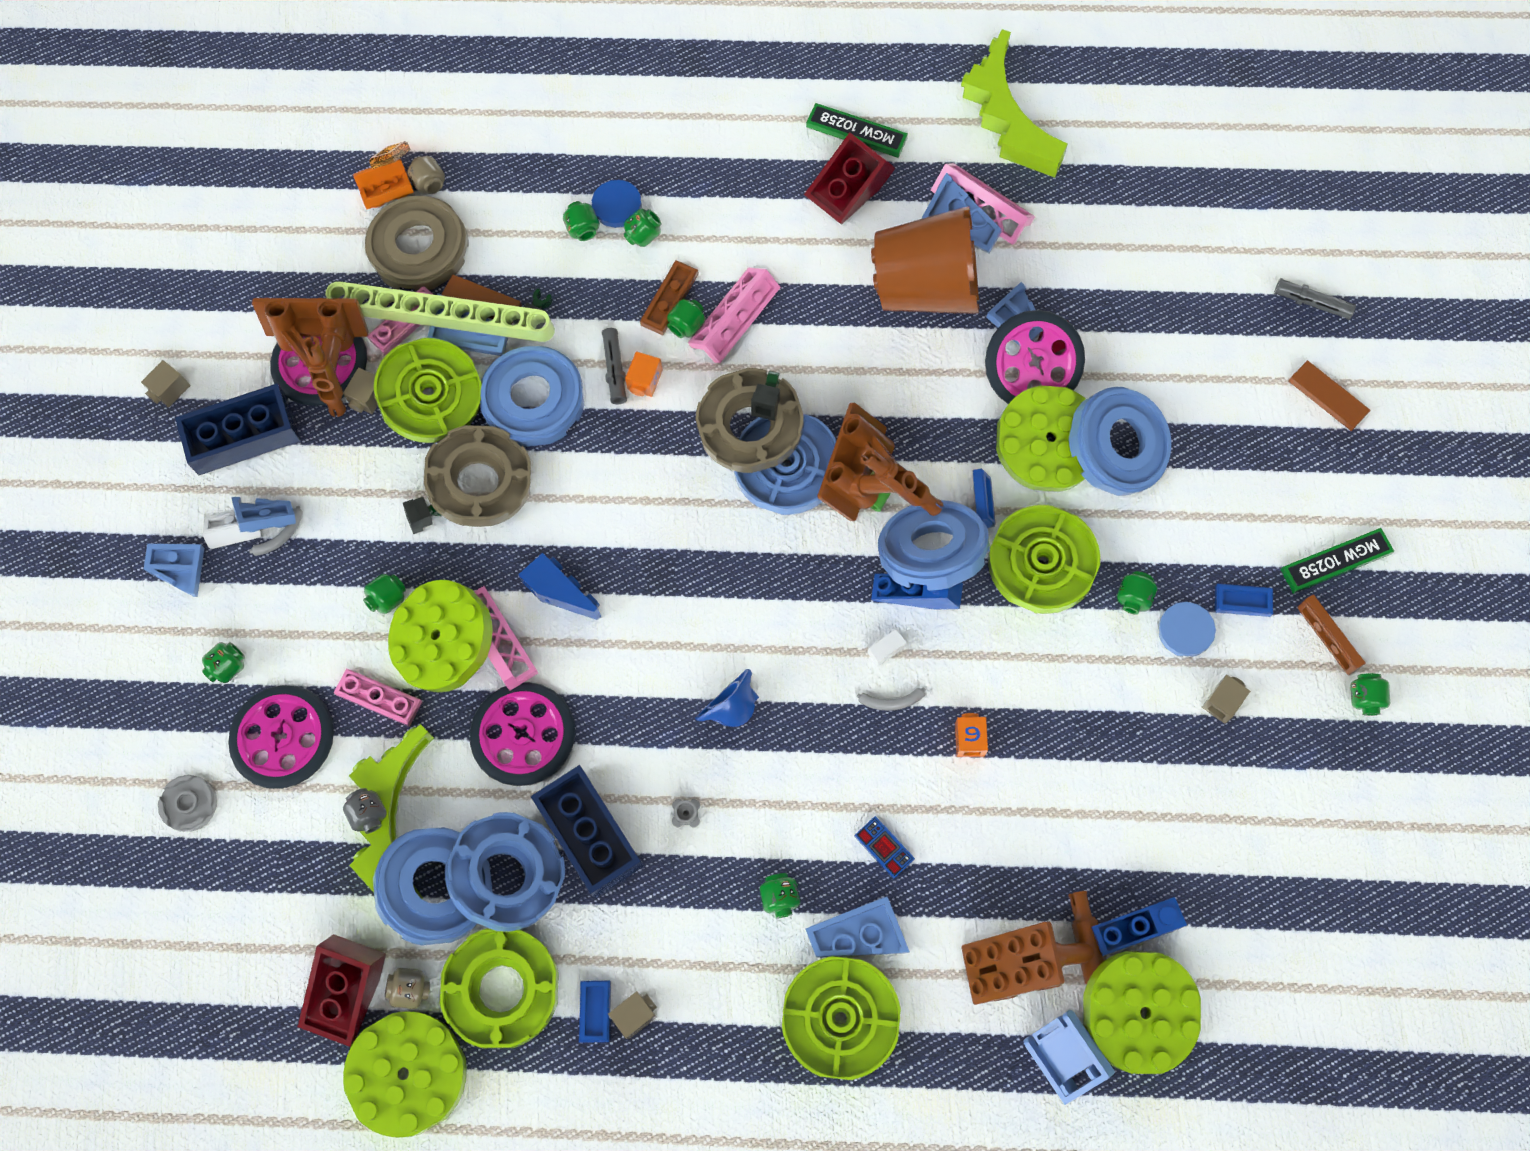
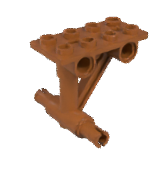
(330, 319)
(857, 453)
(1031, 957)

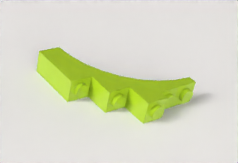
(1020, 138)
(387, 780)

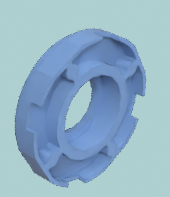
(536, 425)
(1092, 445)
(938, 567)
(524, 841)
(401, 906)

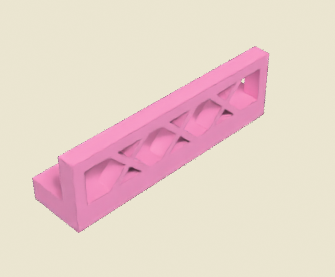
(991, 197)
(737, 313)
(497, 658)

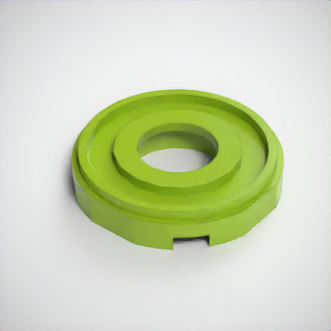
(462, 981)

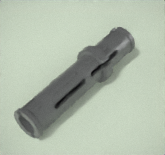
(1313, 298)
(615, 375)

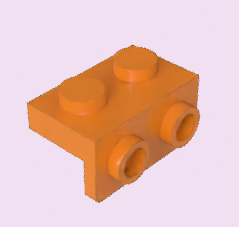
(383, 184)

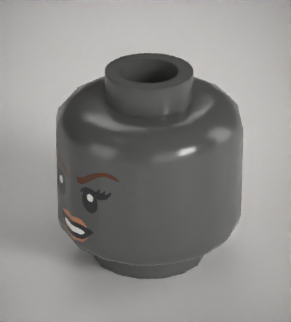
(364, 810)

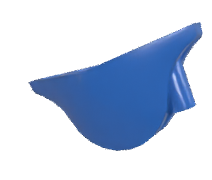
(734, 704)

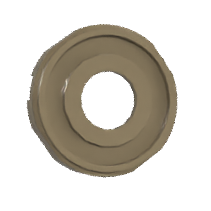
(426, 268)
(722, 401)
(472, 446)

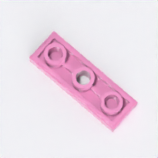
(392, 333)
(391, 702)

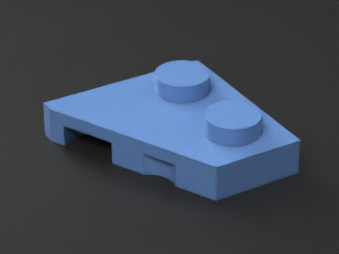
(1011, 305)
(262, 514)
(176, 565)

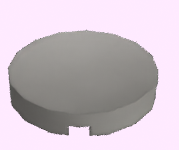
(187, 803)

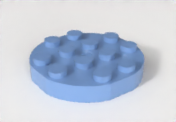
(792, 487)

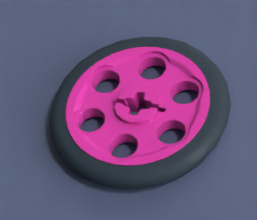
(1018, 329)
(288, 377)
(254, 712)
(552, 753)

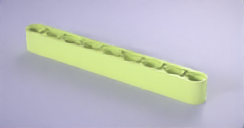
(452, 313)

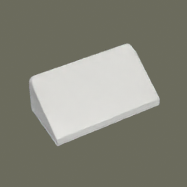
(224, 531)

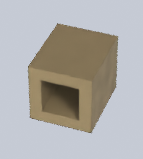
(165, 384)
(361, 392)
(1226, 698)
(633, 1014)

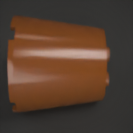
(927, 265)

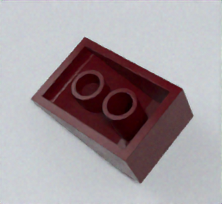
(849, 179)
(340, 988)

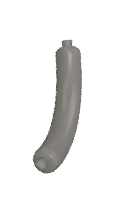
(281, 538)
(892, 704)

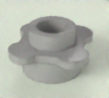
(691, 819)

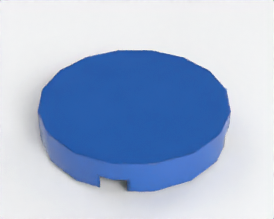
(615, 202)

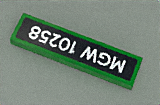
(870, 133)
(1337, 560)

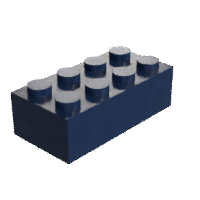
(237, 429)
(587, 831)

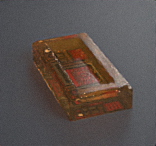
(389, 154)

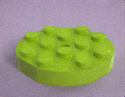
(423, 365)
(1024, 444)
(1051, 534)
(463, 638)
(1114, 1006)
(871, 1012)
(434, 1079)

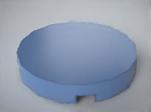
(1186, 629)

